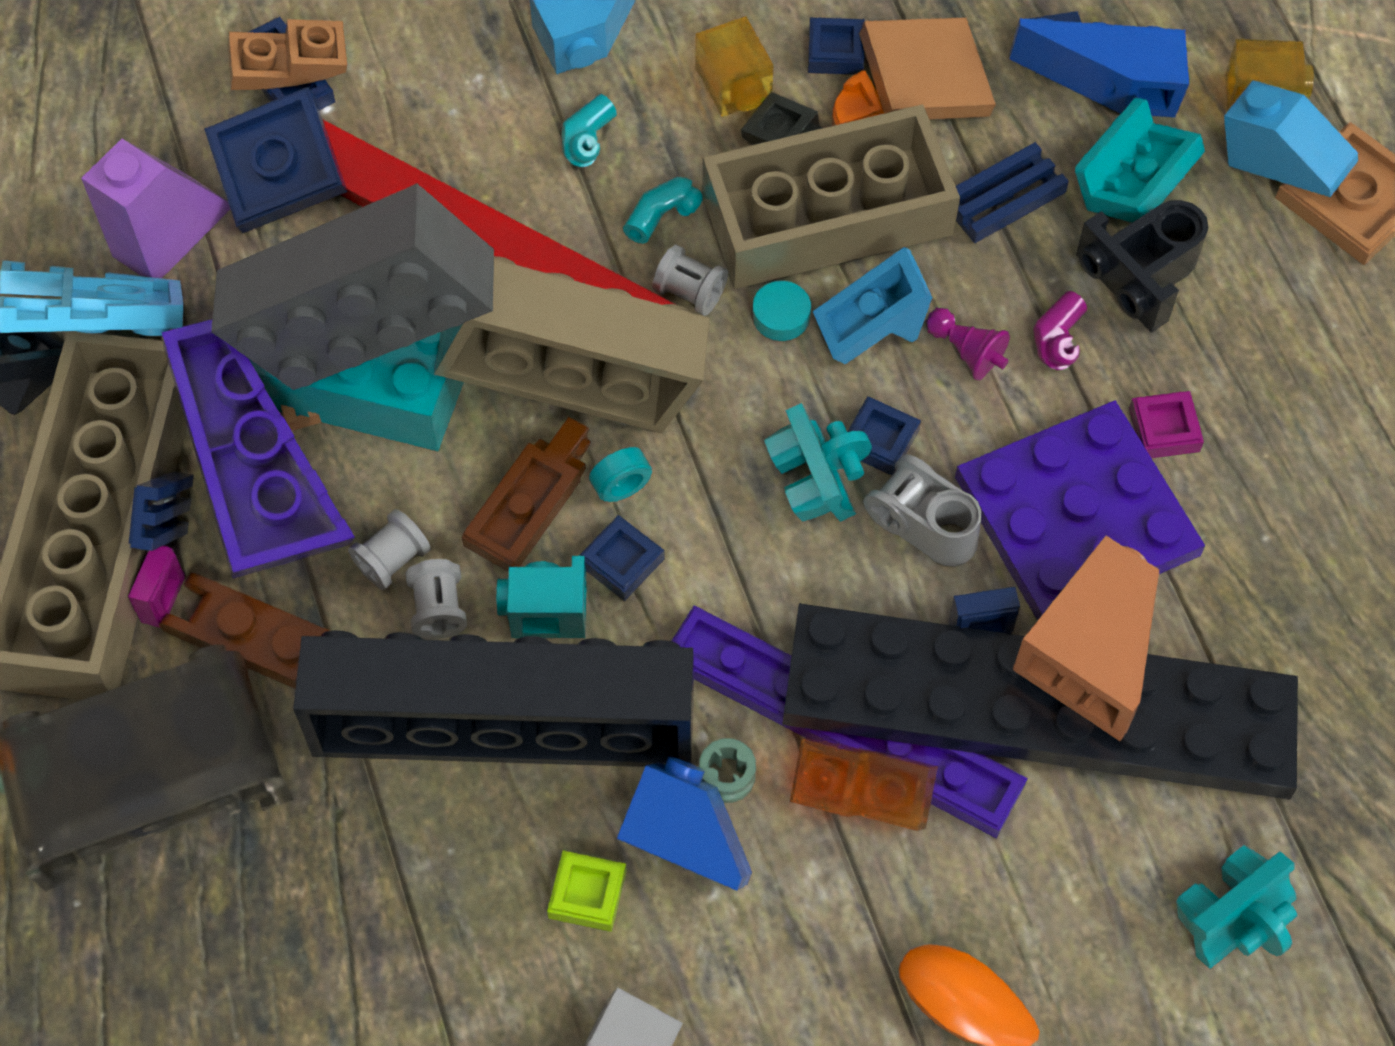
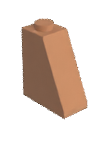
(1096, 638)

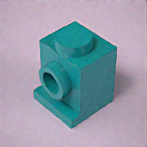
(545, 599)

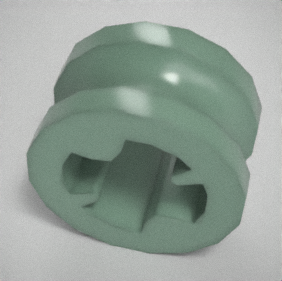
(745, 763)

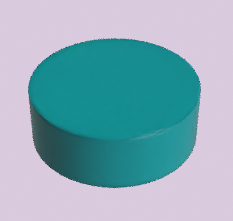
(781, 310)
(620, 474)

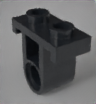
(1142, 261)

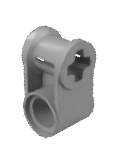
(917, 505)

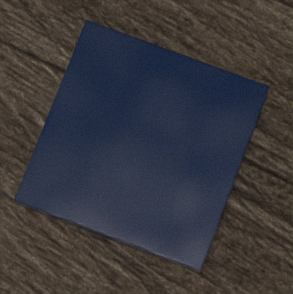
(275, 160)

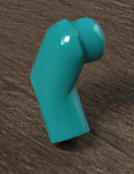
(581, 129)
(654, 203)

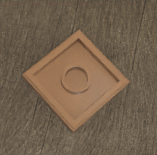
(927, 65)
(1363, 206)

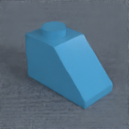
(577, 30)
(1286, 140)

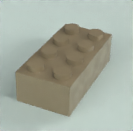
(829, 196)
(579, 348)

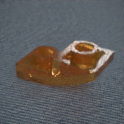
(863, 783)

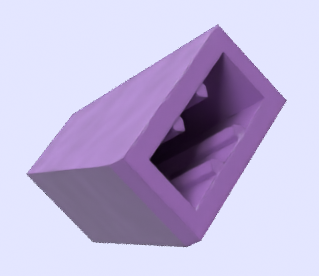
(149, 209)

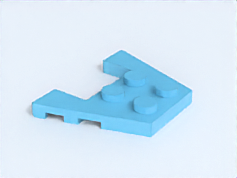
(87, 303)

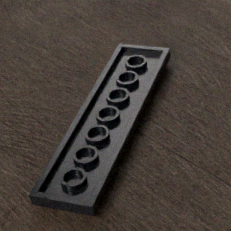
(961, 694)

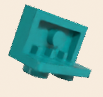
(1135, 164)

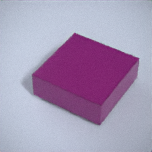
(1167, 424)
(156, 586)

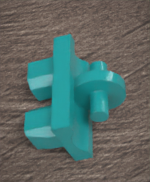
(824, 488)
(1248, 914)

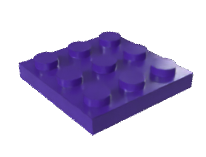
(1065, 491)

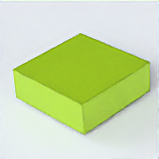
(587, 891)

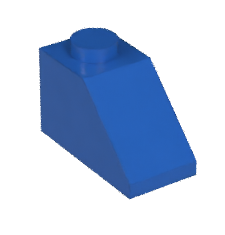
(685, 823)

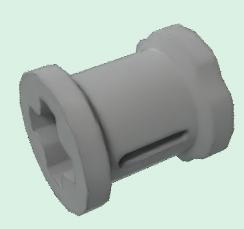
(690, 279)
(389, 549)
(436, 599)

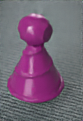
(976, 346)

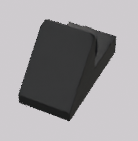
(26, 367)

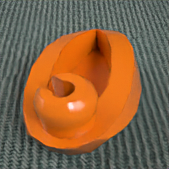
(966, 997)

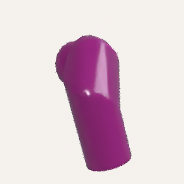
(1052, 331)

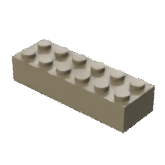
(67, 553)

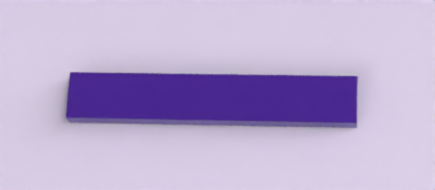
(757, 677)

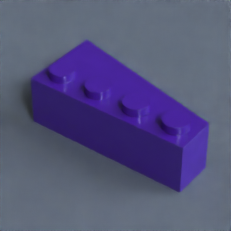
(253, 470)

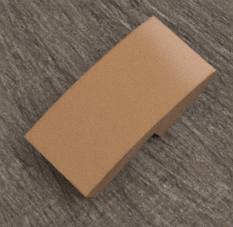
(299, 56)

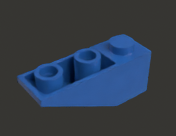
(1107, 61)

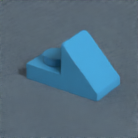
(879, 303)

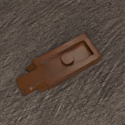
(529, 497)

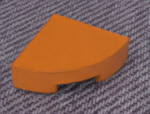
(856, 100)

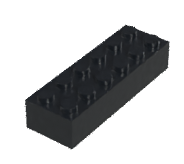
(495, 699)

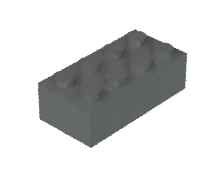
(354, 288)

